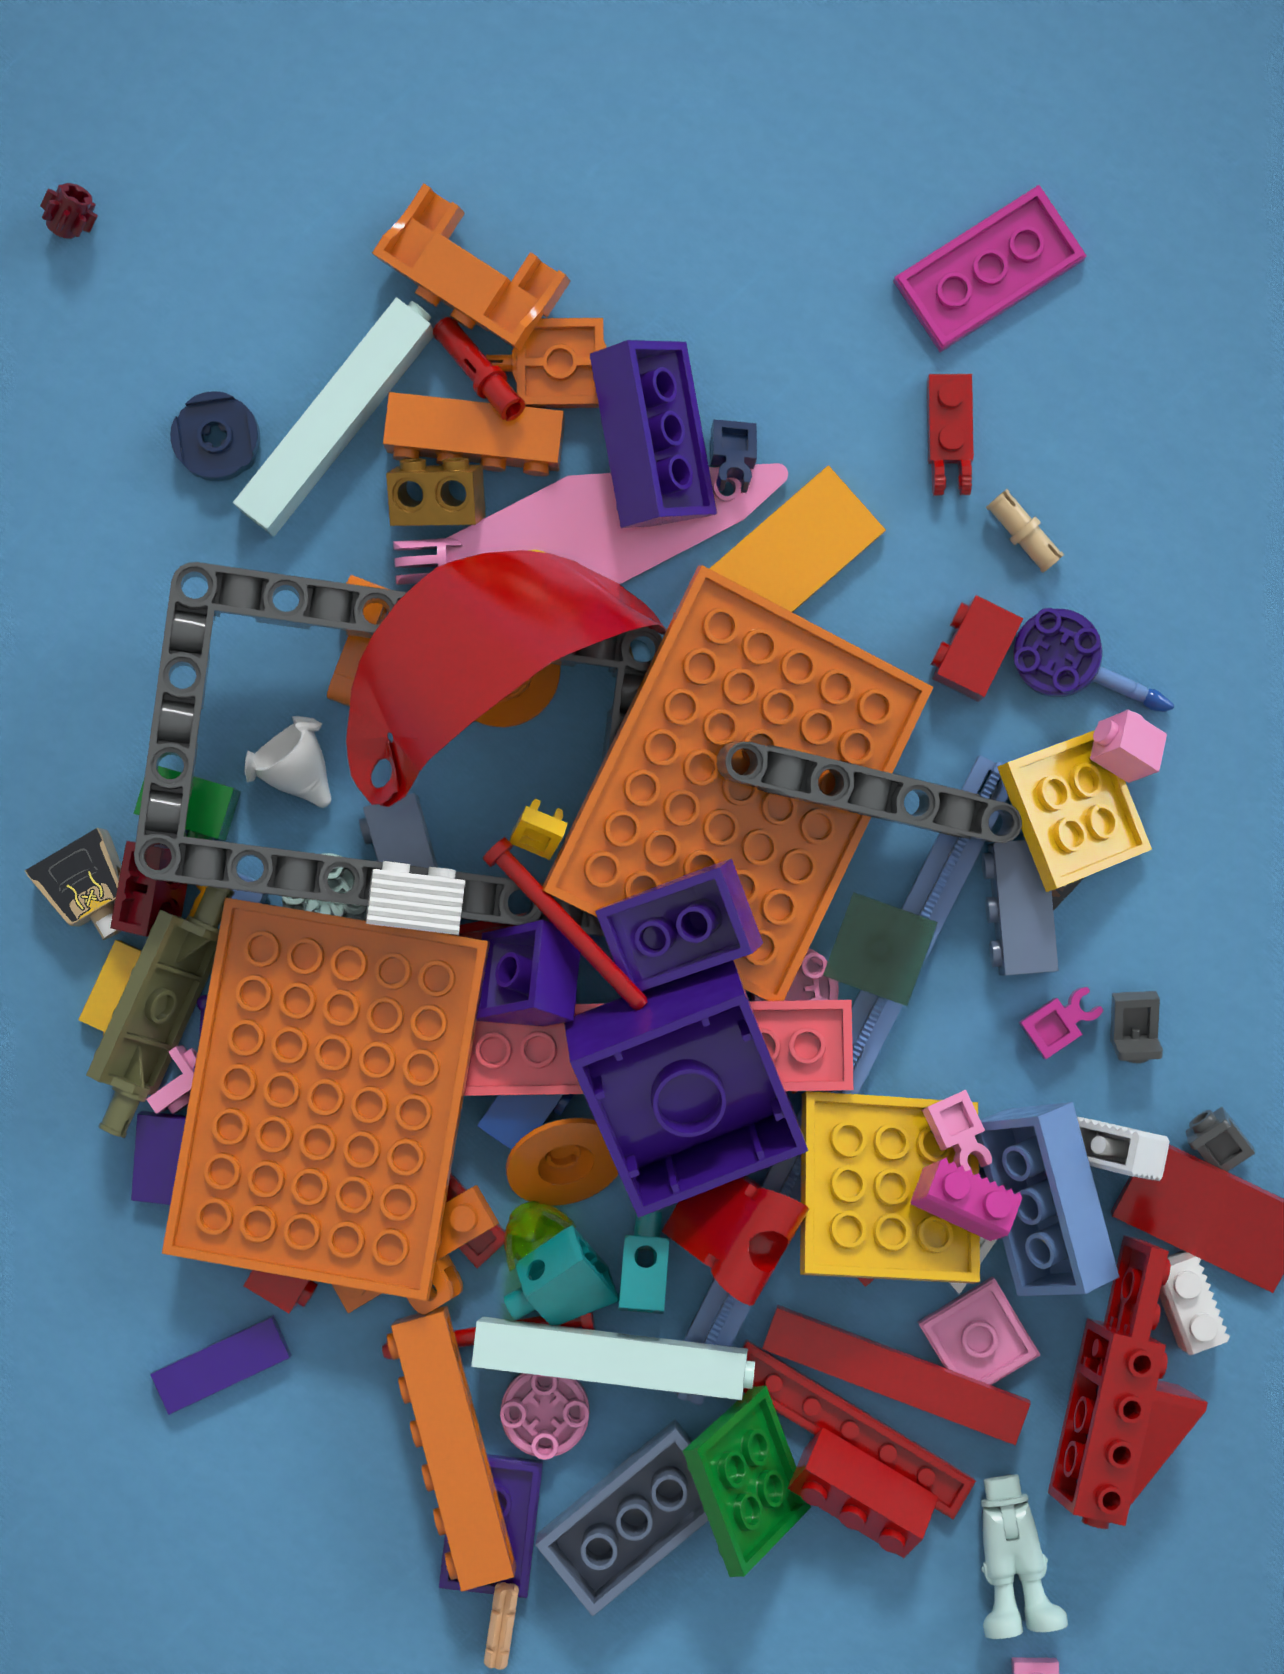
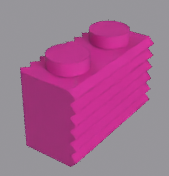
(966, 1200)

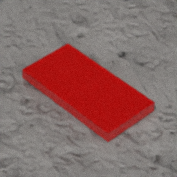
(1210, 1217)

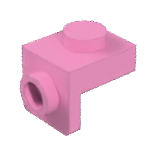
(177, 1092)

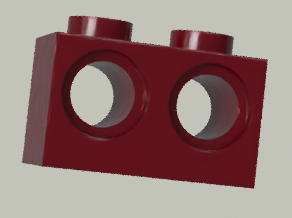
(141, 897)

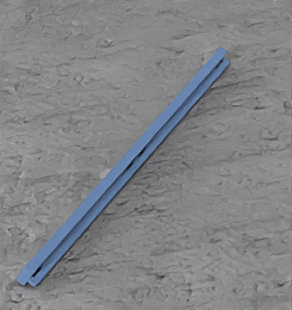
(872, 1019)

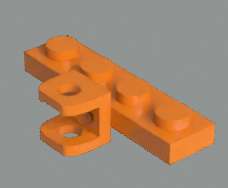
(463, 1220)

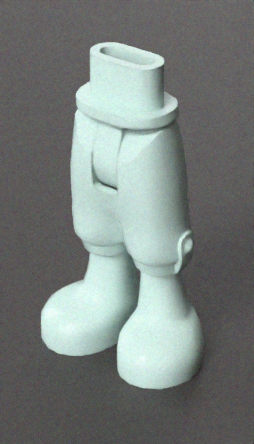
(1013, 1549)

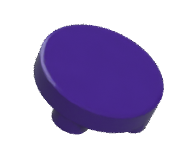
(1058, 652)

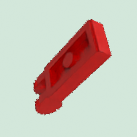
(950, 429)

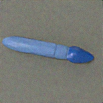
(1149, 697)

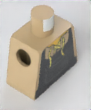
(82, 881)

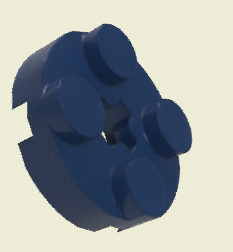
(201, 457)

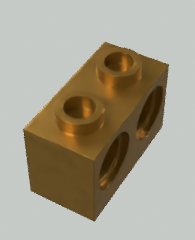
(438, 504)

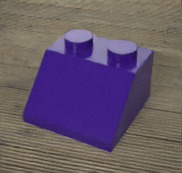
(529, 976)

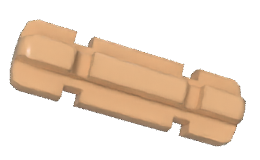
(501, 1625)

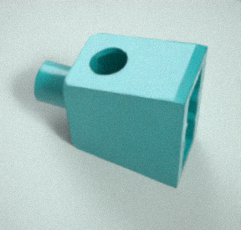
(562, 1280)
(643, 1287)

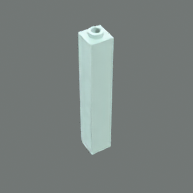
(335, 415)
(612, 1358)

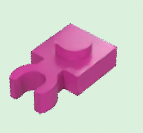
(1055, 1026)

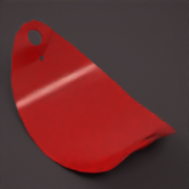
(464, 646)

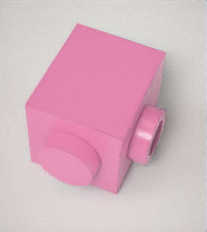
(1128, 746)

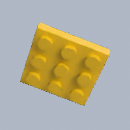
(1073, 812)

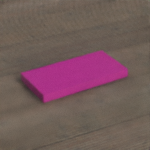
(989, 268)

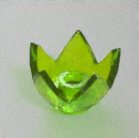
(531, 1227)

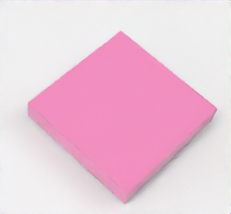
(979, 1334)

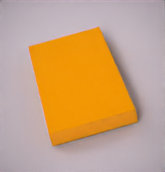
(802, 543)

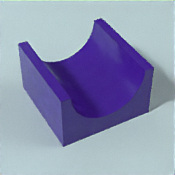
(683, 1088)

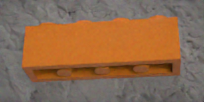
(475, 431)

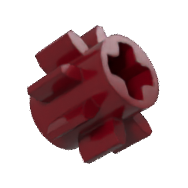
(68, 210)

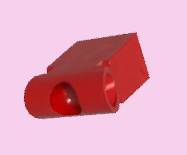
(737, 1233)

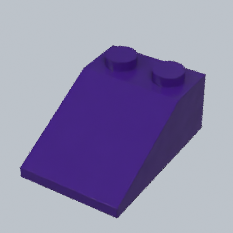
(681, 926)

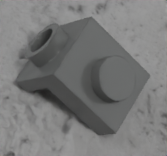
(1135, 1026)
(1218, 1139)

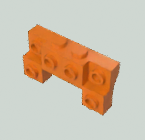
(475, 291)

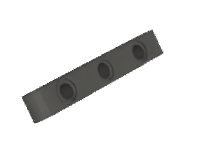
(870, 792)

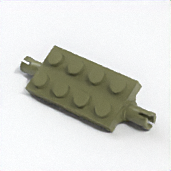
(156, 1007)

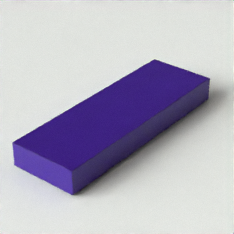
(221, 1365)

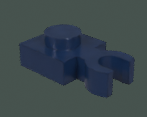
(734, 451)

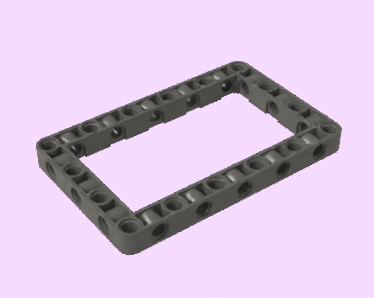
(177, 725)

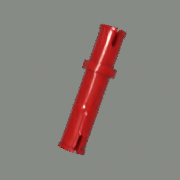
(488, 380)

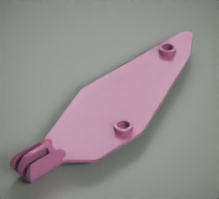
(582, 523)

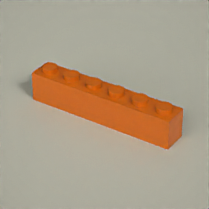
(453, 1449)

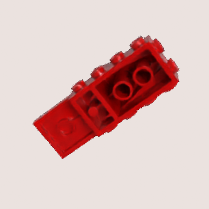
(1134, 1416)

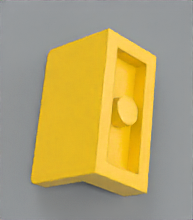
(110, 985)

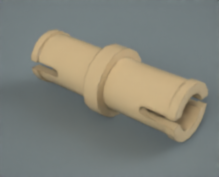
(1025, 530)

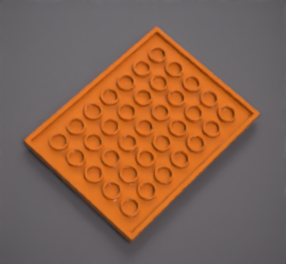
(663, 810)
(326, 1099)

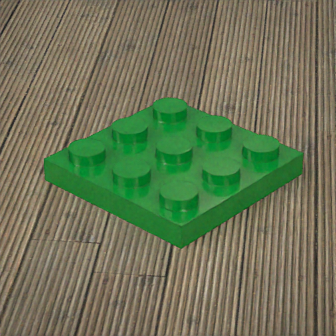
(743, 1480)

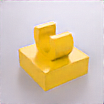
(538, 831)

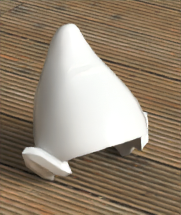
(293, 762)

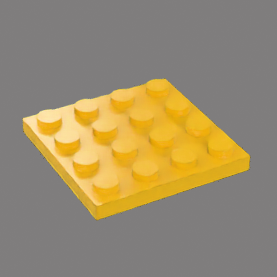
(860, 1191)

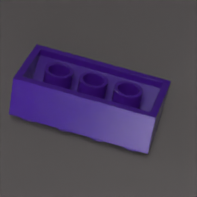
(653, 432)

